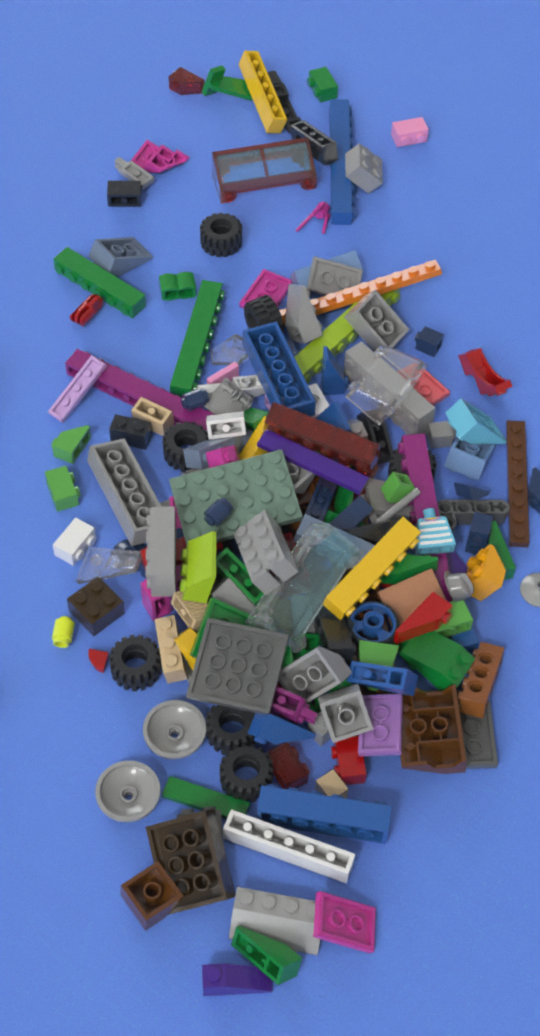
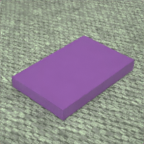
(387, 720)

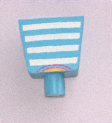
(435, 534)

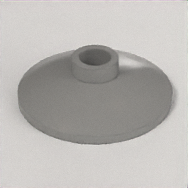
(530, 589)

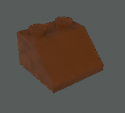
(151, 895)

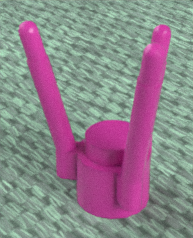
(321, 211)

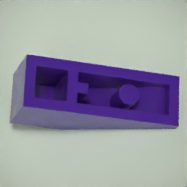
(233, 980)

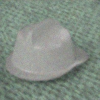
(458, 585)

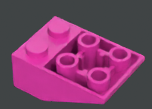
(159, 606)

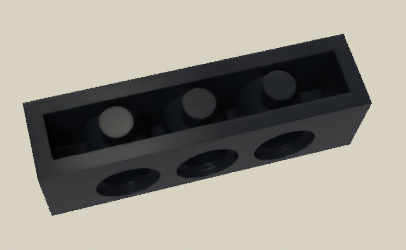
(322, 147)

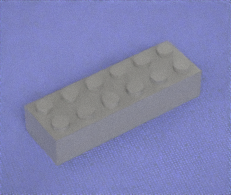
(413, 412)
(123, 487)

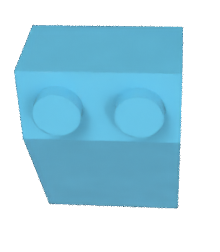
(473, 424)

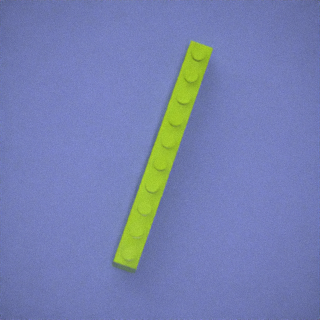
(335, 337)

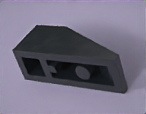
(378, 435)
(373, 531)

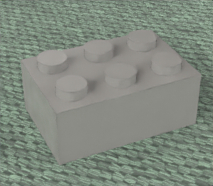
(376, 321)

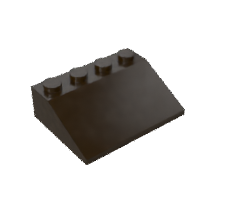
(193, 858)

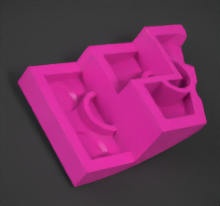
(157, 159)

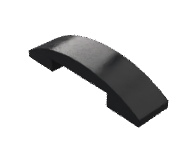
(283, 97)

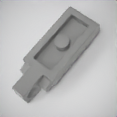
(134, 172)

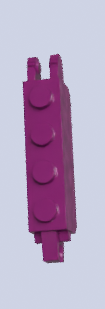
(292, 707)

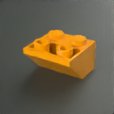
(485, 572)

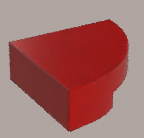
(98, 659)

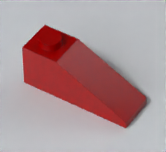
(426, 618)

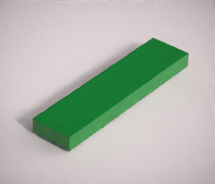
(199, 797)

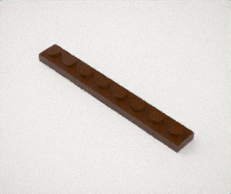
(517, 484)

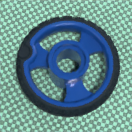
(373, 617)

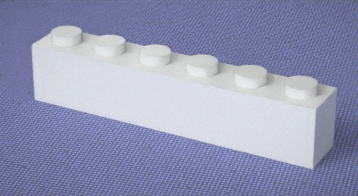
(288, 846)

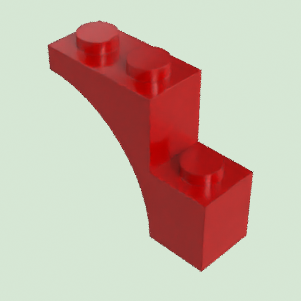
(487, 379)

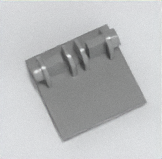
(228, 399)

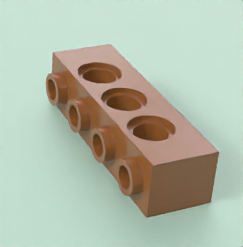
(481, 680)

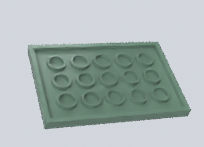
(247, 484)

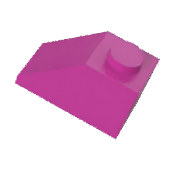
(222, 456)

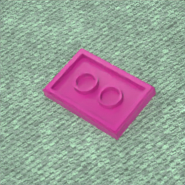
(267, 284)
(344, 922)

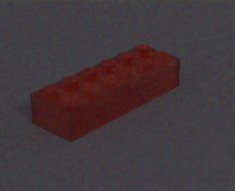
(323, 438)

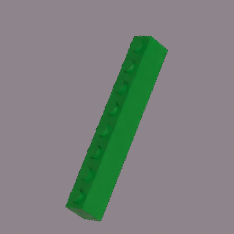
(197, 338)

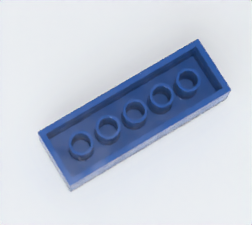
(278, 368)
(324, 814)

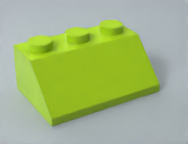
(198, 568)

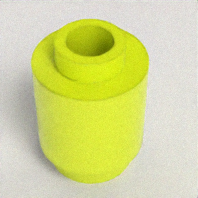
(63, 632)

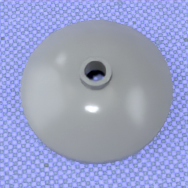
(170, 719)
(127, 779)

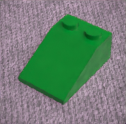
(438, 659)

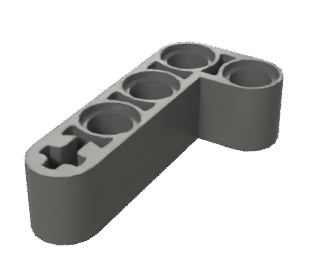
(462, 511)

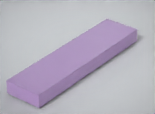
(77, 389)

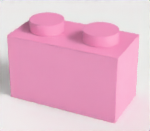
(409, 132)

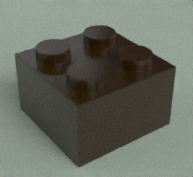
(96, 606)

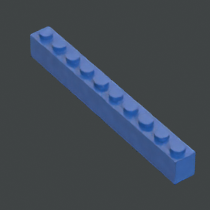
(340, 185)

